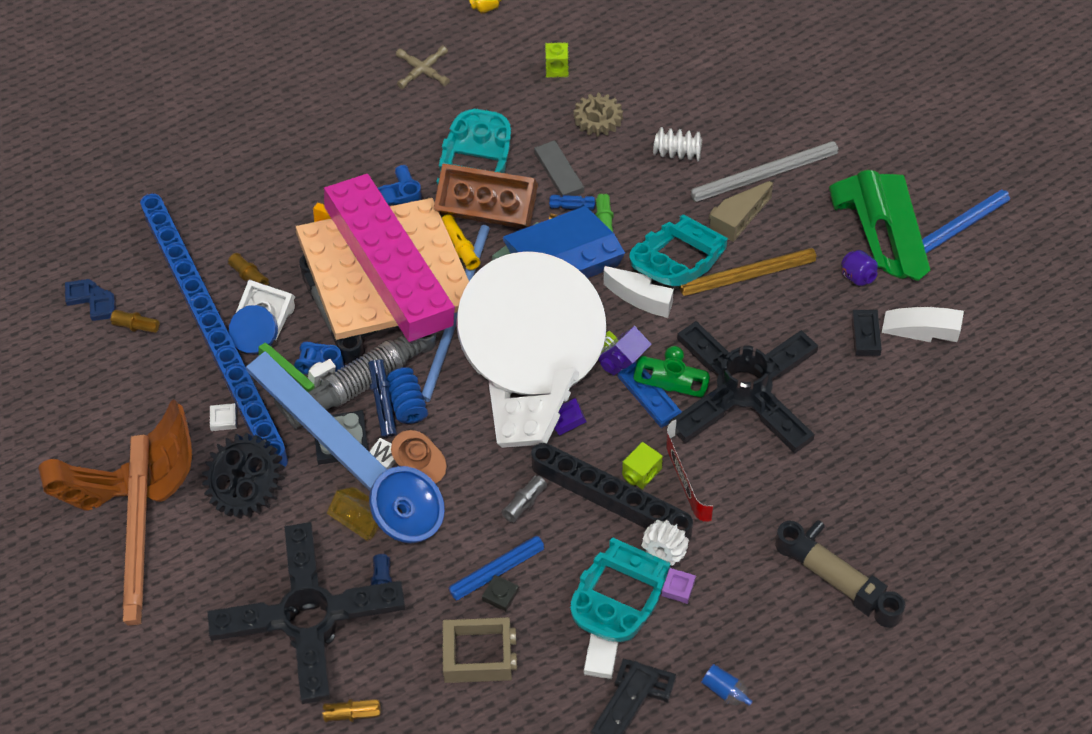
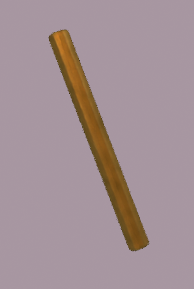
(749, 271)

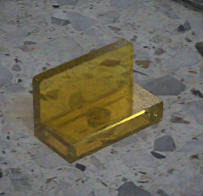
(353, 510)

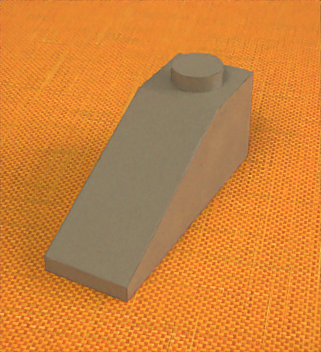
(739, 210)

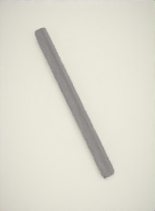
(764, 171)

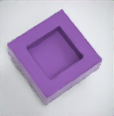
(678, 585)

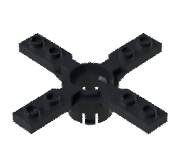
(765, 367)
(306, 595)

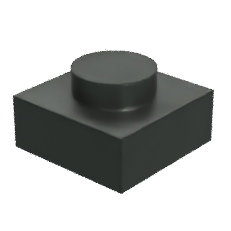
(500, 593)

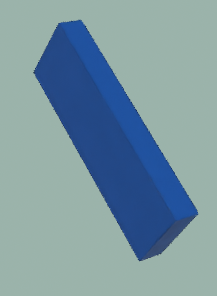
(652, 398)

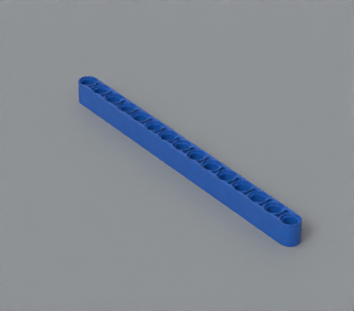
(210, 324)

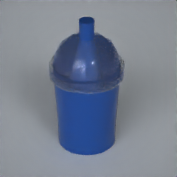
(726, 686)

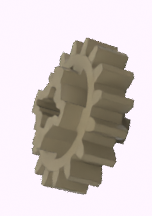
(598, 114)

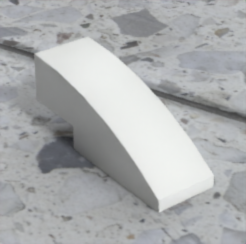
(639, 291)
(924, 323)

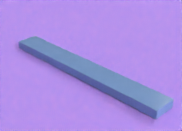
(316, 419)

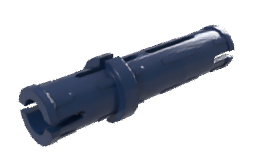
(382, 398)

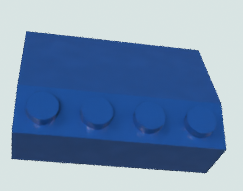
(573, 237)

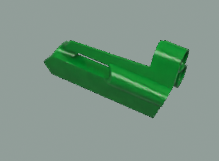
(885, 198)

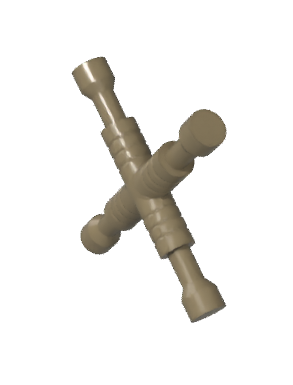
(422, 67)

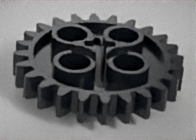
(223, 469)

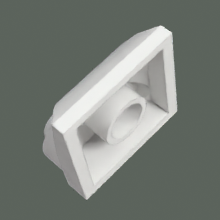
(276, 301)

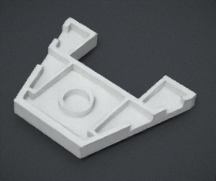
(530, 418)

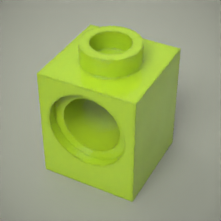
(556, 59)
(642, 465)

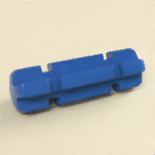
(571, 202)

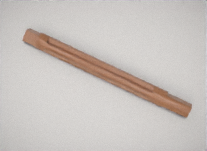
(135, 530)

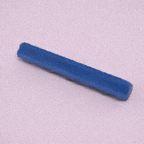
(496, 567)

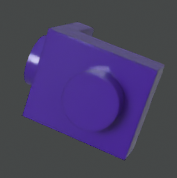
(570, 417)

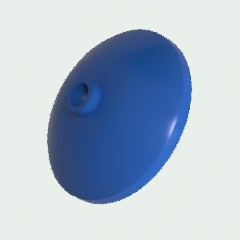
(416, 497)

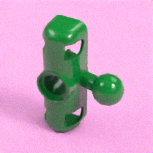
(671, 373)

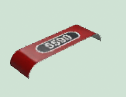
(701, 511)

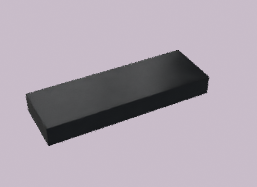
(626, 700)

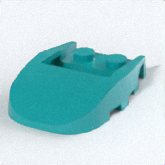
(479, 135)
(659, 267)
(605, 615)

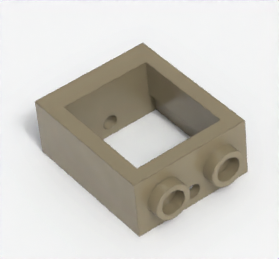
(481, 671)

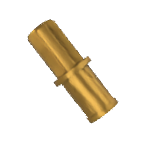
(134, 321)
(351, 710)

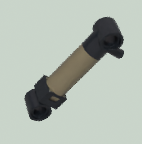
(866, 592)

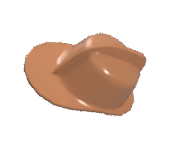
(417, 451)

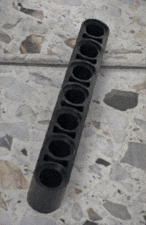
(602, 484)

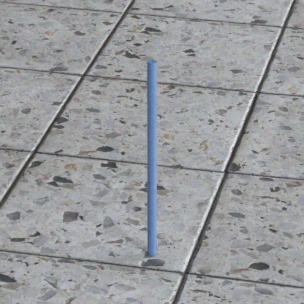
(448, 332)

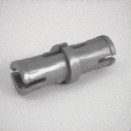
(524, 498)

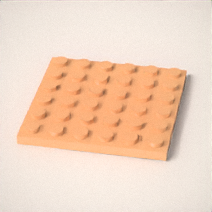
(345, 288)

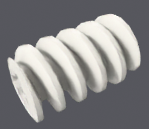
(677, 144)

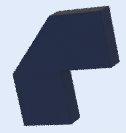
(85, 291)

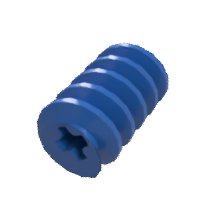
(406, 396)

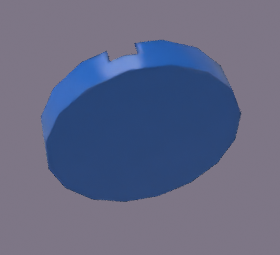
(252, 328)

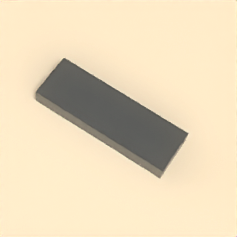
(559, 169)

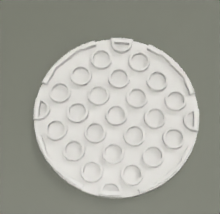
(528, 319)

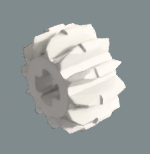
(665, 541)

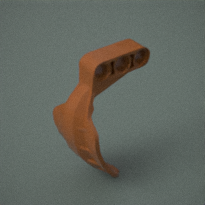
(167, 468)

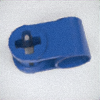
(316, 354)

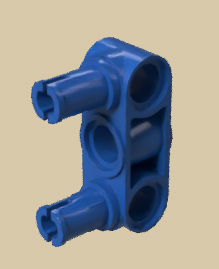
(404, 191)

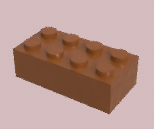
(486, 196)

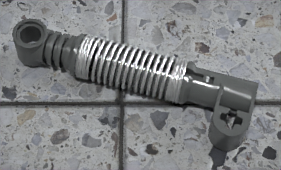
(337, 388)

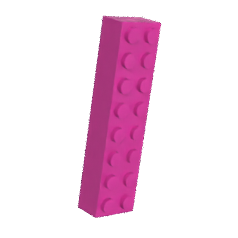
(389, 257)

